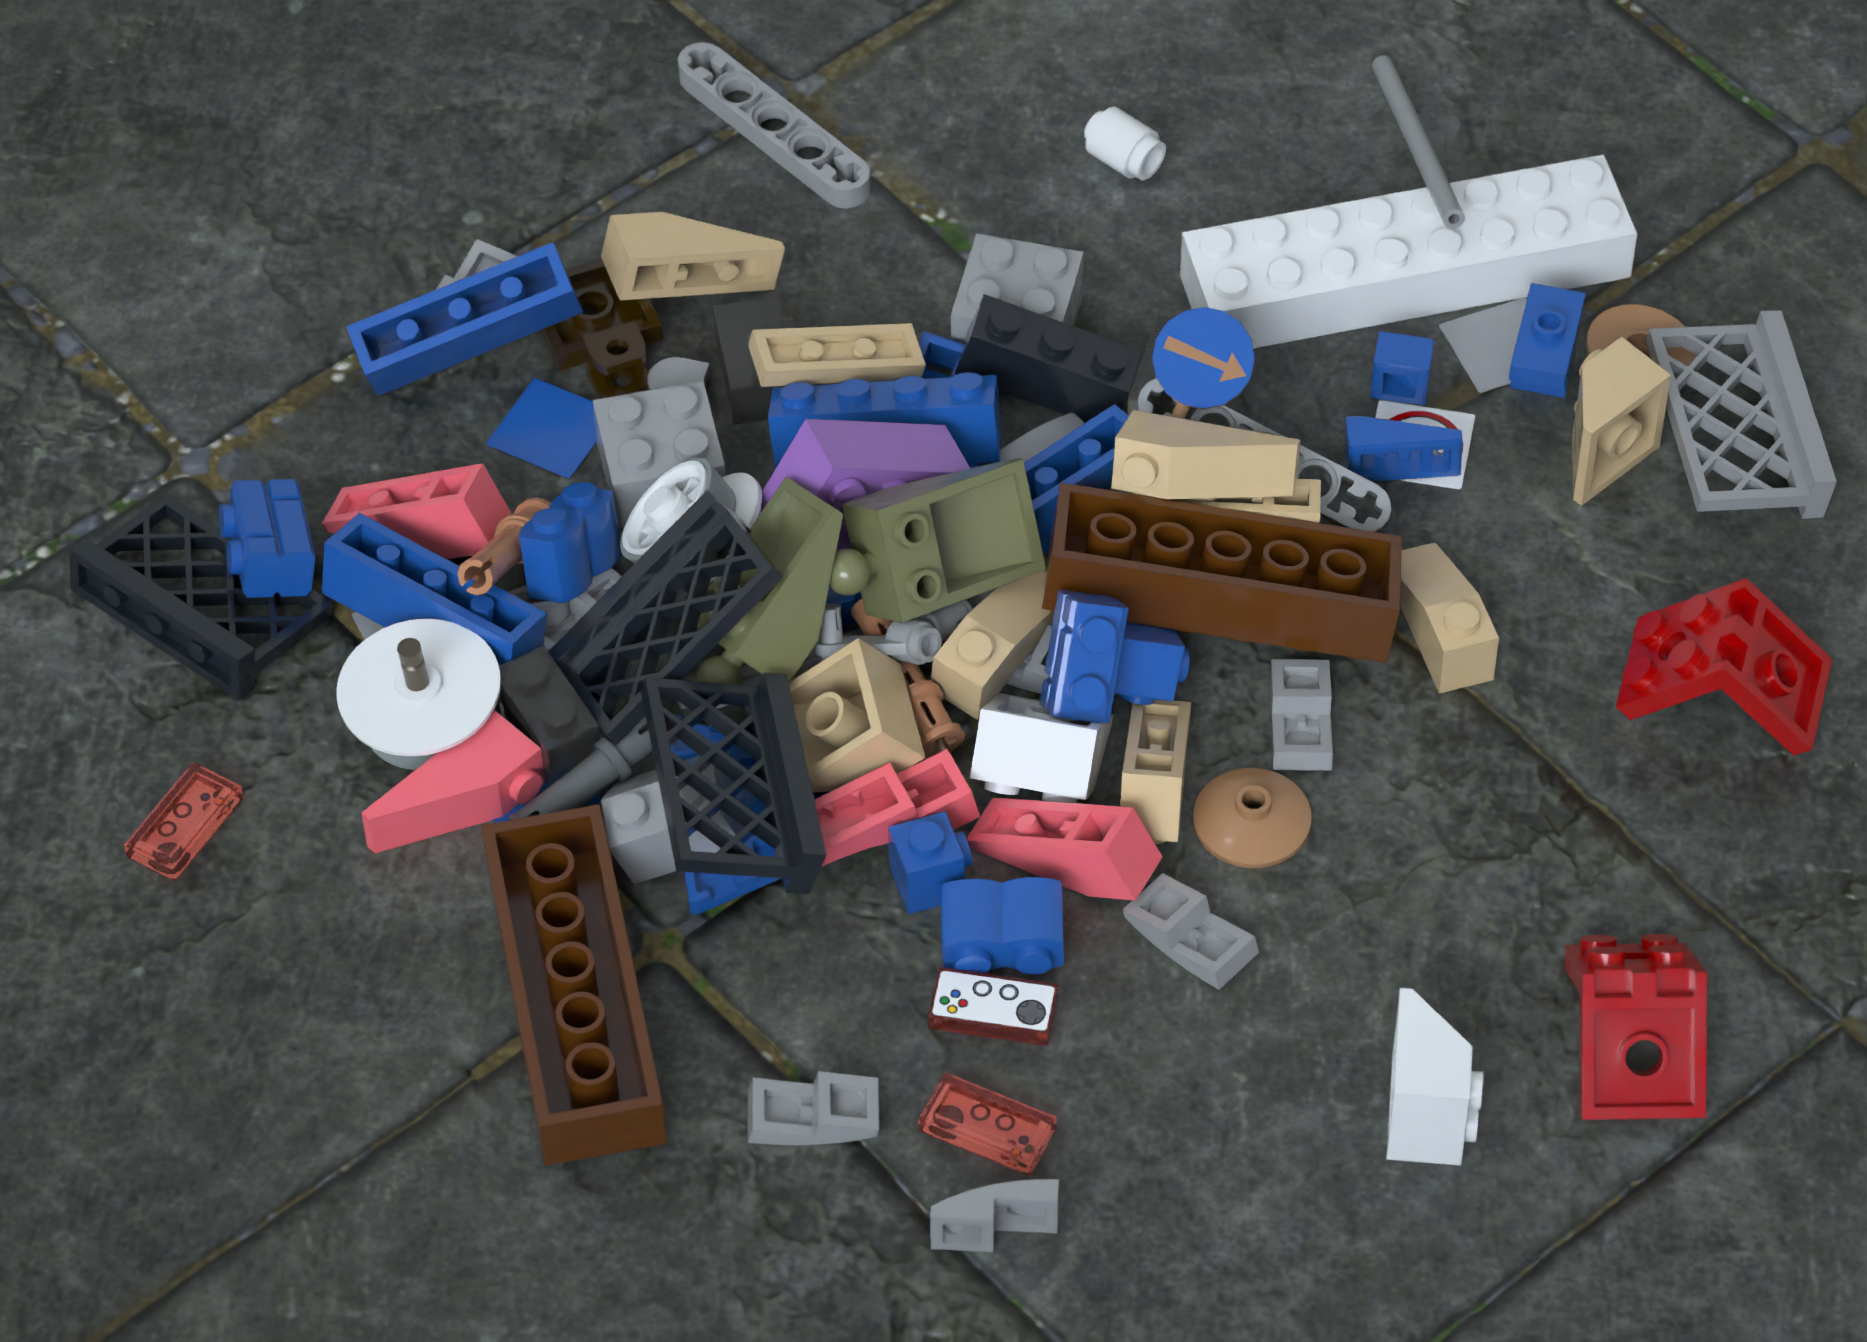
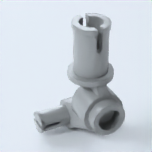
(908, 642)

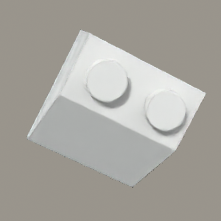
(1032, 750)
(1431, 1087)

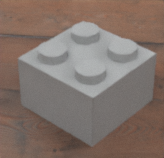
(1022, 274)
(651, 433)

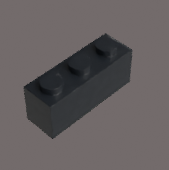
(1047, 360)

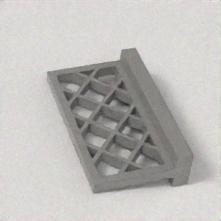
(1787, 417)

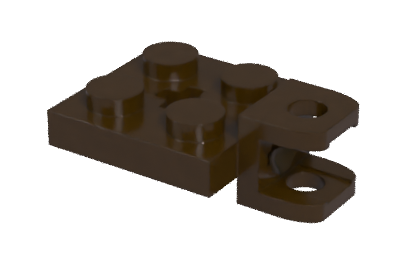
(606, 342)

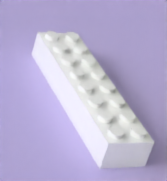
(1398, 260)

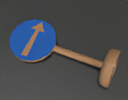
(1203, 359)

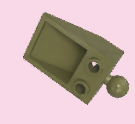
(939, 541)
(784, 626)

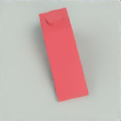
(441, 510)
(458, 788)
(1085, 846)

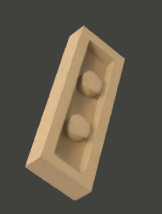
(835, 354)

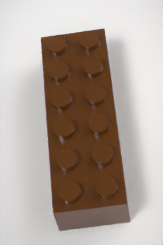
(1228, 571)
(573, 985)

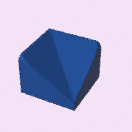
(1402, 368)

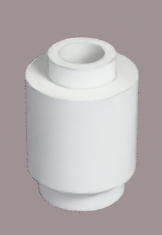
(1124, 143)

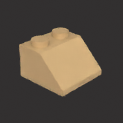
(1616, 416)
(854, 716)

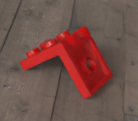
(1733, 644)
(1633, 996)

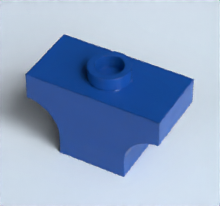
(1547, 340)

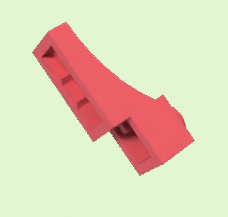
(863, 809)

